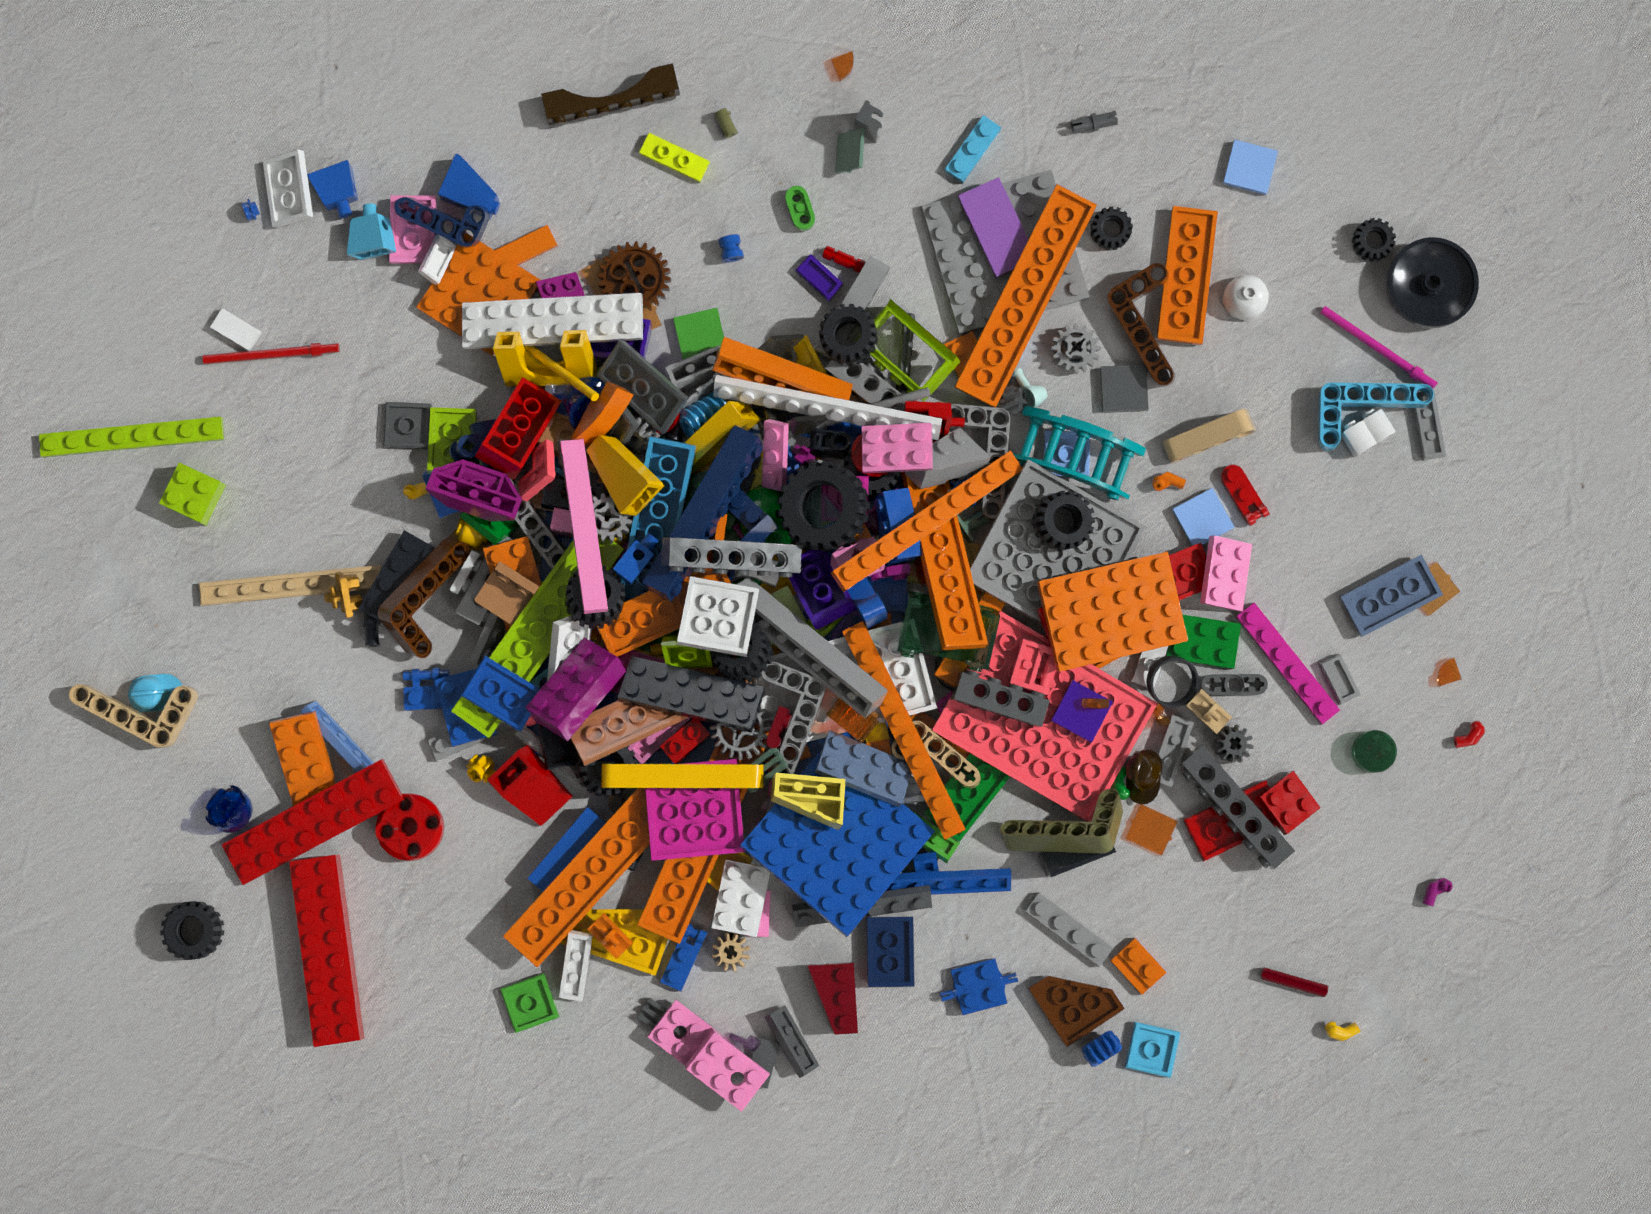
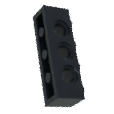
(552, 498)

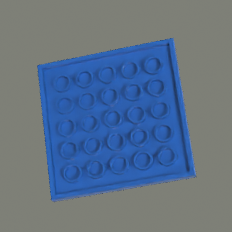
(844, 868)

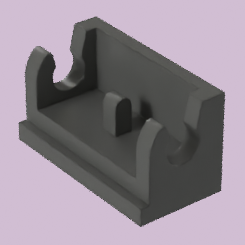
(865, 121)

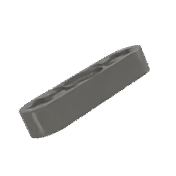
(1227, 692)

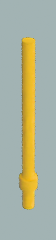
(562, 372)

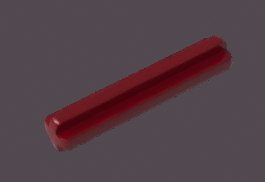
(1294, 982)

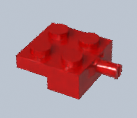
(937, 410)

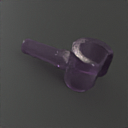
(751, 1043)

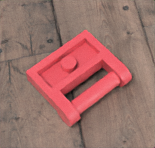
(1027, 665)

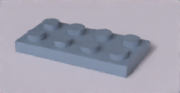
(1391, 596)
(864, 768)

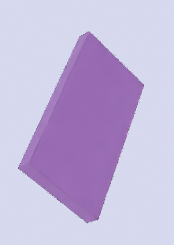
(995, 225)

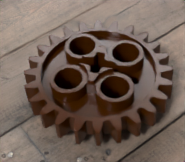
(652, 269)

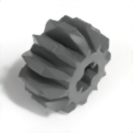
(1241, 743)

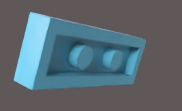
(973, 149)

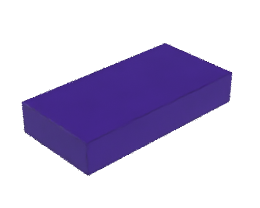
(819, 277)

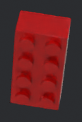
(518, 428)

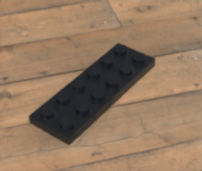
(691, 693)

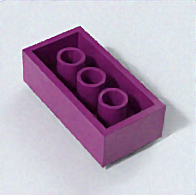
(575, 689)

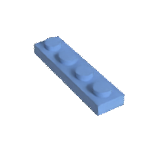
(339, 739)

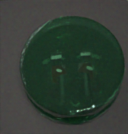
(1374, 751)

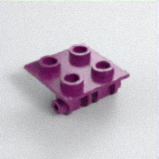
(560, 286)

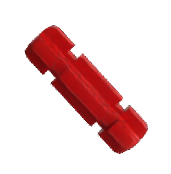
(843, 259)

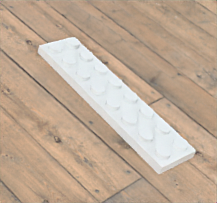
(545, 319)

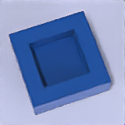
(926, 862)

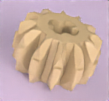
(737, 947)

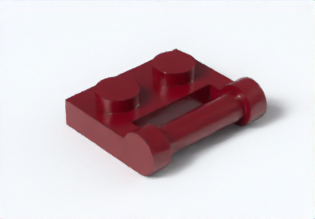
(781, 721)

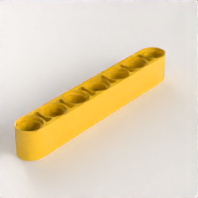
(682, 776)

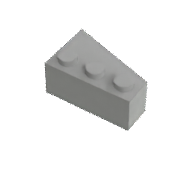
(695, 375)
(953, 458)

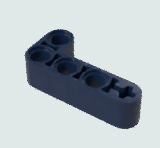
(439, 218)

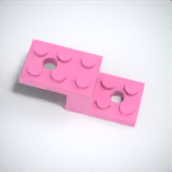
(708, 1055)

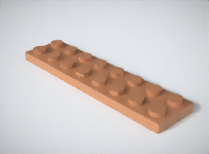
(623, 725)

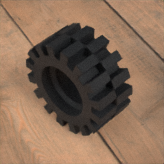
(1114, 215)
(1373, 226)

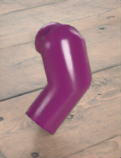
(1435, 888)

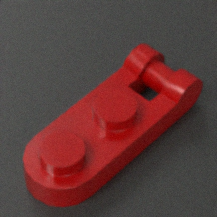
(1243, 494)

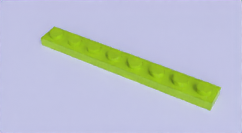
(131, 437)

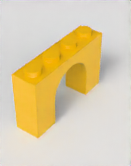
(517, 363)

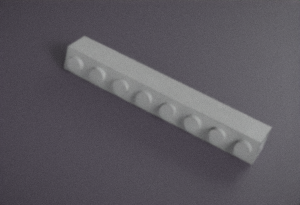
(816, 654)

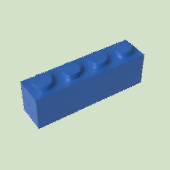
(567, 848)

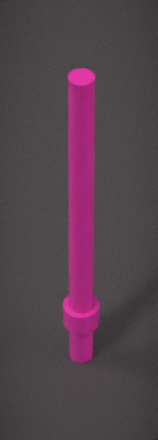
(1415, 372)

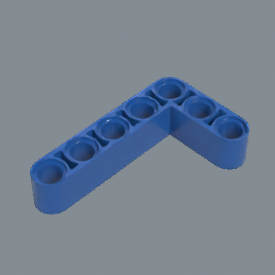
(866, 601)

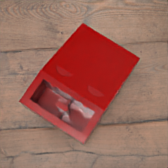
(530, 786)

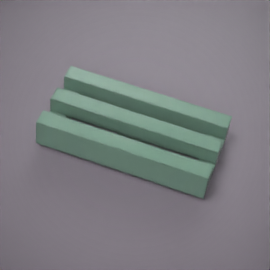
(778, 757)

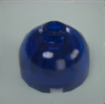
(229, 809)

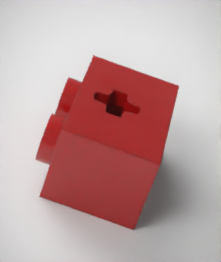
(685, 741)

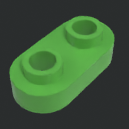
(800, 209)

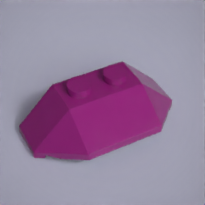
(475, 490)

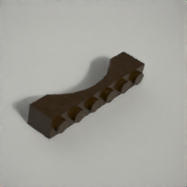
(566, 106)

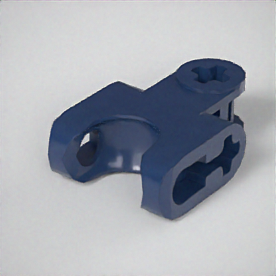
(468, 445)

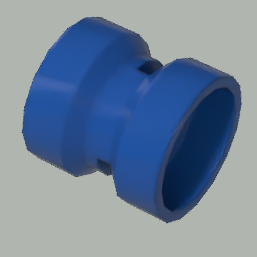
(731, 248)

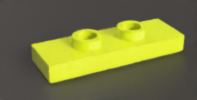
(674, 157)

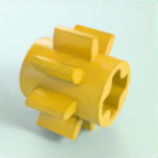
(480, 768)

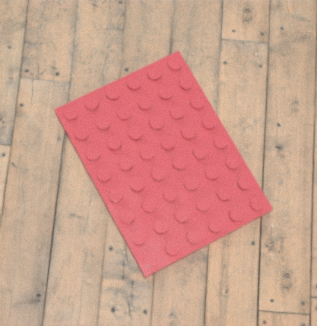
(1048, 757)

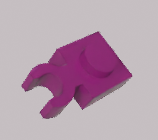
(895, 572)

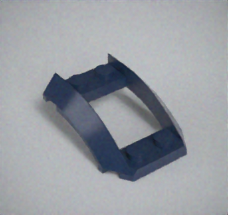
(752, 519)

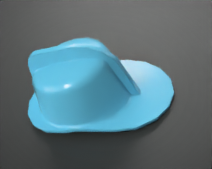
(152, 691)

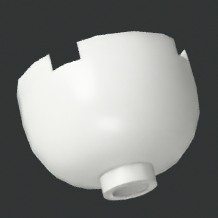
(1246, 297)

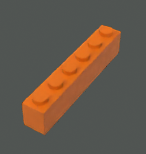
(758, 366)

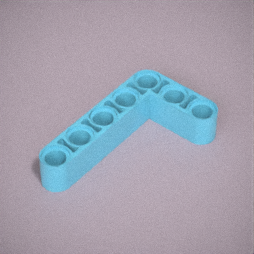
(1364, 400)

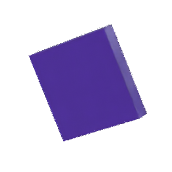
(1075, 718)

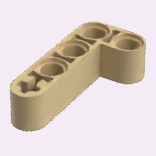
(1209, 435)
(941, 757)

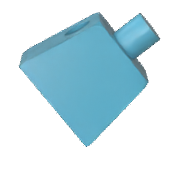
(370, 235)

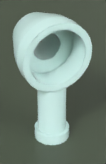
(1034, 394)

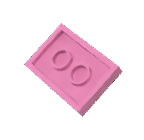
(410, 239)
(897, 448)
(1226, 573)

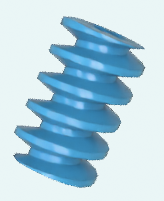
(699, 413)

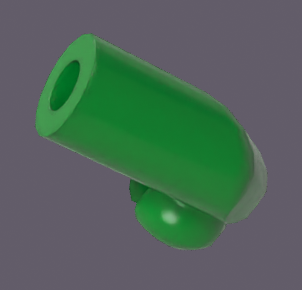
(1119, 785)

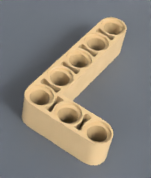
(134, 717)

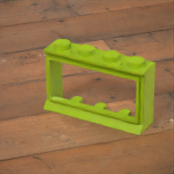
(899, 376)

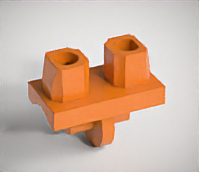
(610, 936)

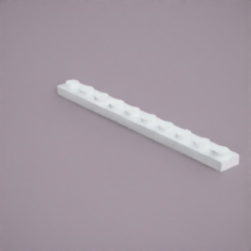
(815, 404)

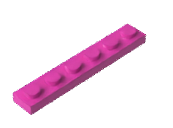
(1287, 663)

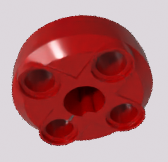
(410, 828)

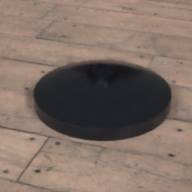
(1432, 282)

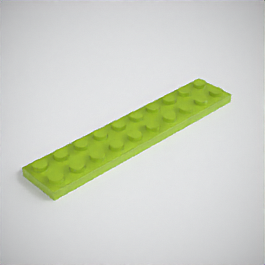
(529, 638)

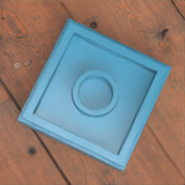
(1152, 1049)

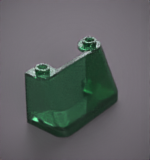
(922, 634)

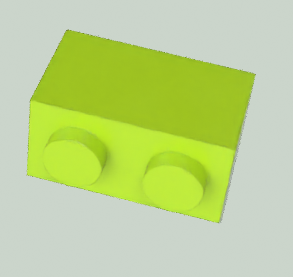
(684, 656)

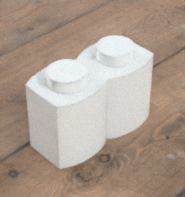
(1367, 432)

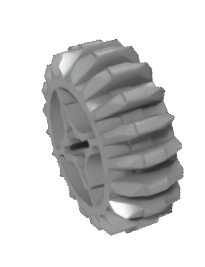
(738, 738)

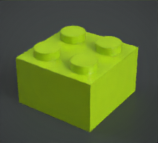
(192, 493)

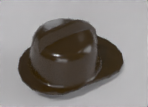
(1144, 776)

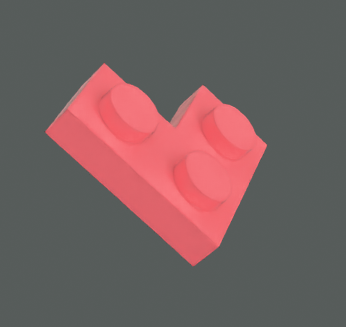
(542, 472)

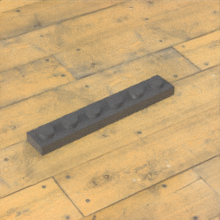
(890, 902)

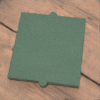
(850, 151)

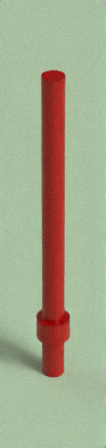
(314, 349)

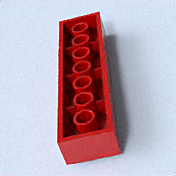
(326, 950)

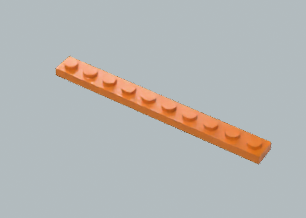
(926, 521)
(905, 733)

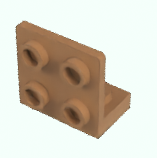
(506, 593)

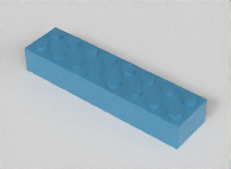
(673, 466)

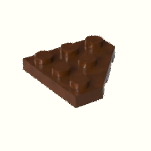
(1074, 1006)

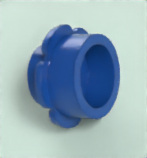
(250, 210)

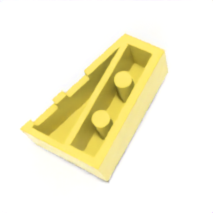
(811, 796)

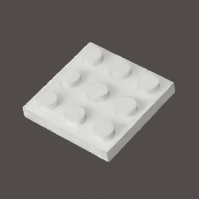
(718, 616)

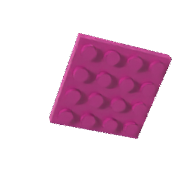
(694, 820)

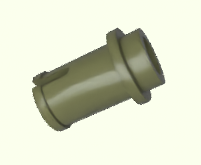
(726, 123)

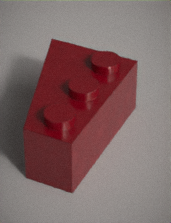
(838, 994)

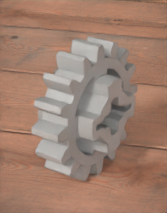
(1081, 355)
(616, 520)

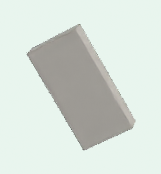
(1339, 679)

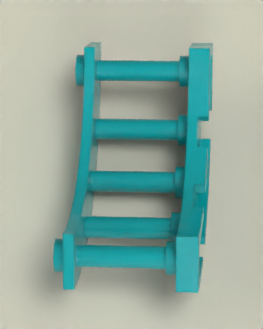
(1084, 432)

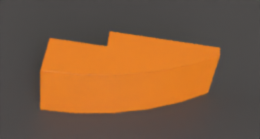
(602, 413)

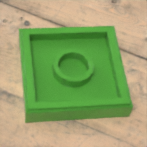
(698, 331)
(529, 1003)

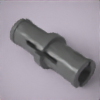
(1094, 122)

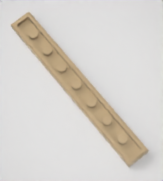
(281, 585)

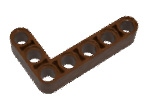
(1139, 323)
(418, 594)

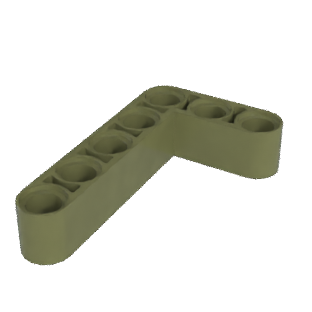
(1068, 836)

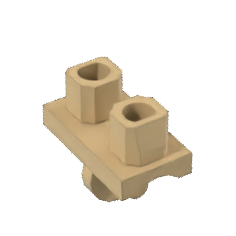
(1208, 711)

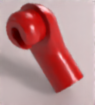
(1472, 737)

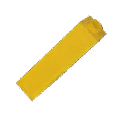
(717, 429)
(624, 475)

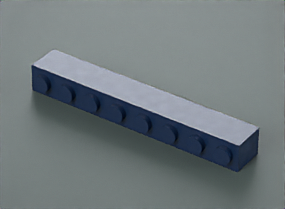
(707, 505)

